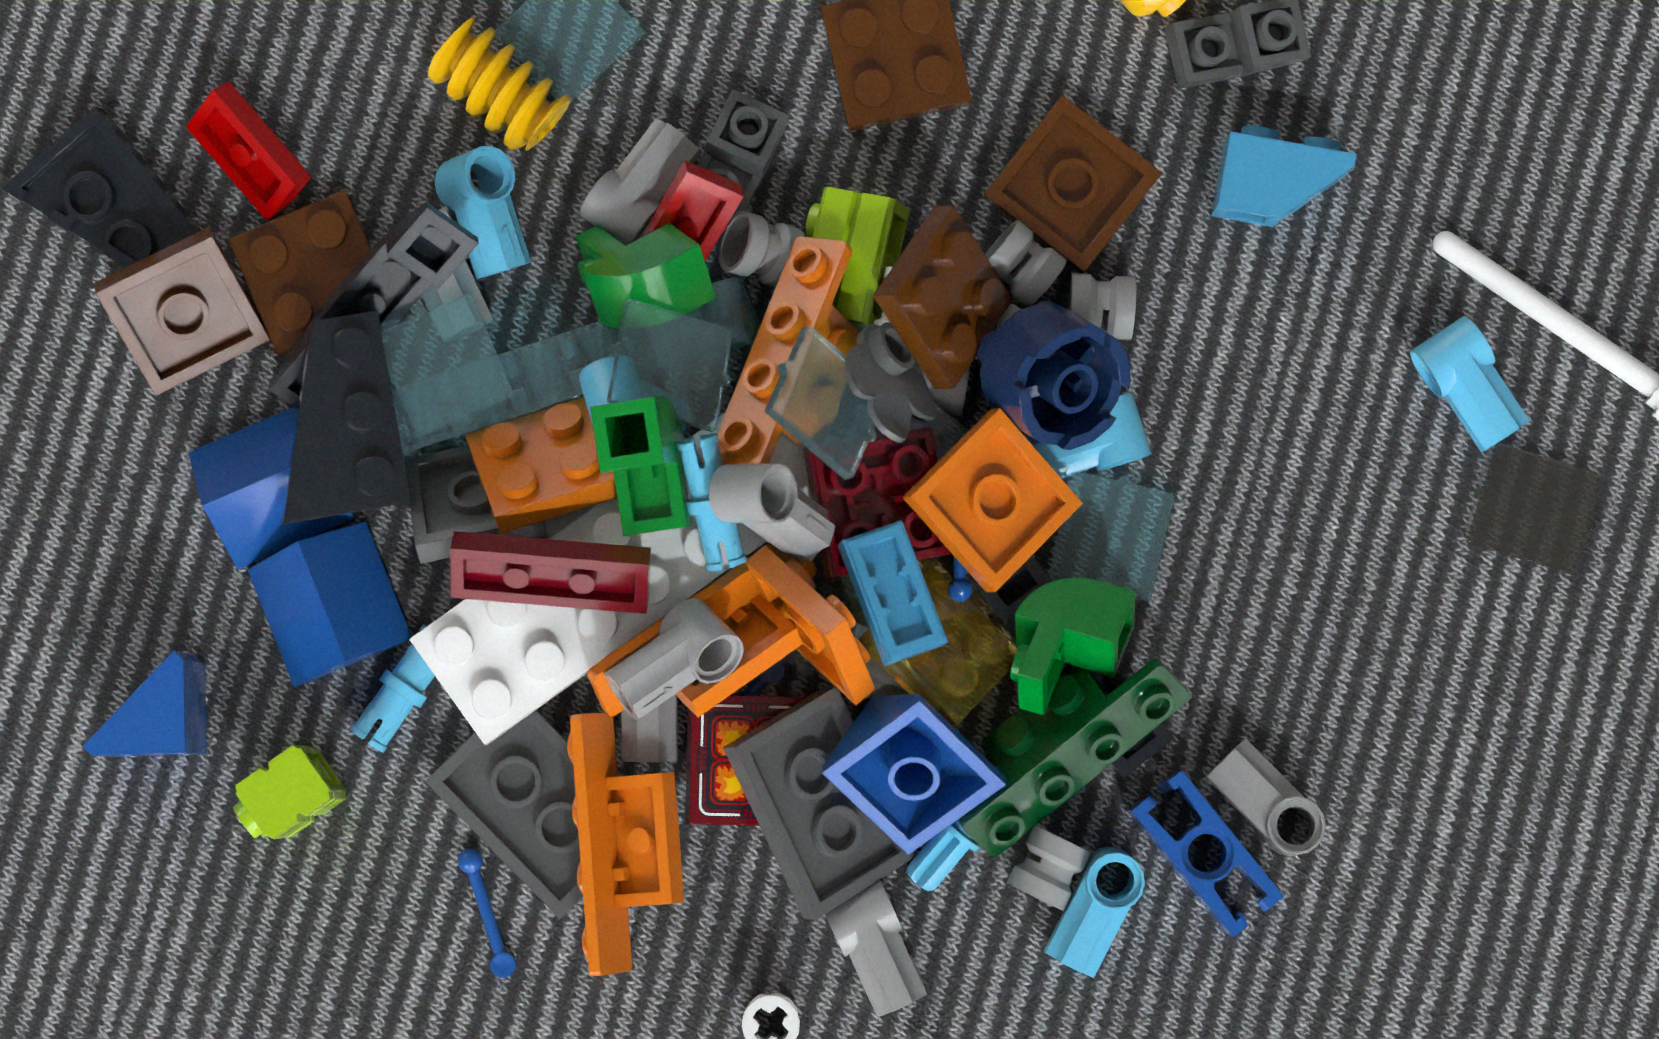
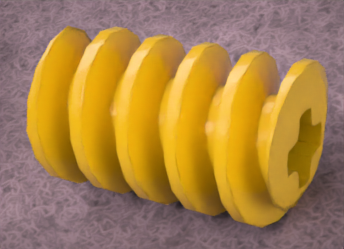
(496, 87)

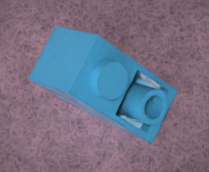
(1272, 178)

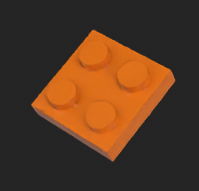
(540, 466)
(992, 500)
(821, 622)

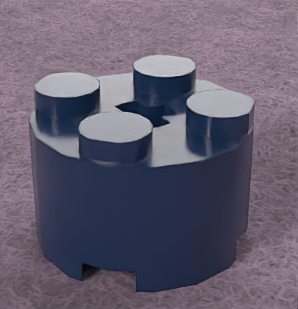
(1053, 374)

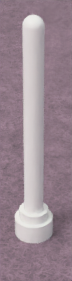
(1550, 315)

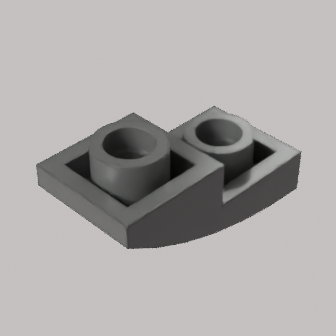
(1237, 42)
(744, 143)

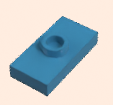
(892, 593)

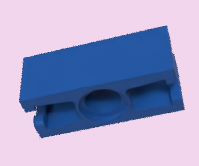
(1232, 852)

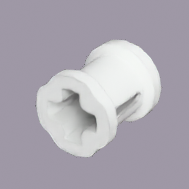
(769, 1003)

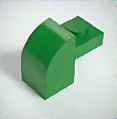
(656, 270)
(640, 448)
(1071, 624)

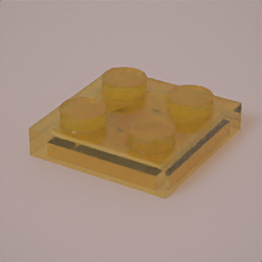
(964, 668)

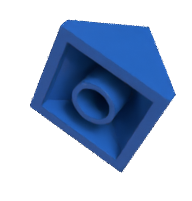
(245, 487)
(329, 602)
(161, 715)
(910, 769)

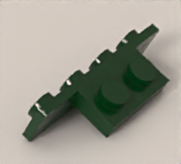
(1067, 747)

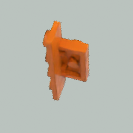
(799, 300)
(758, 624)
(624, 842)

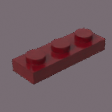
(550, 572)

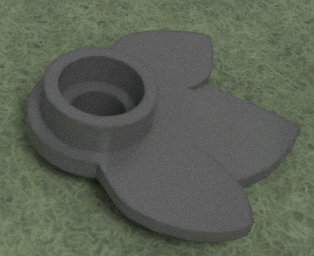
(884, 375)

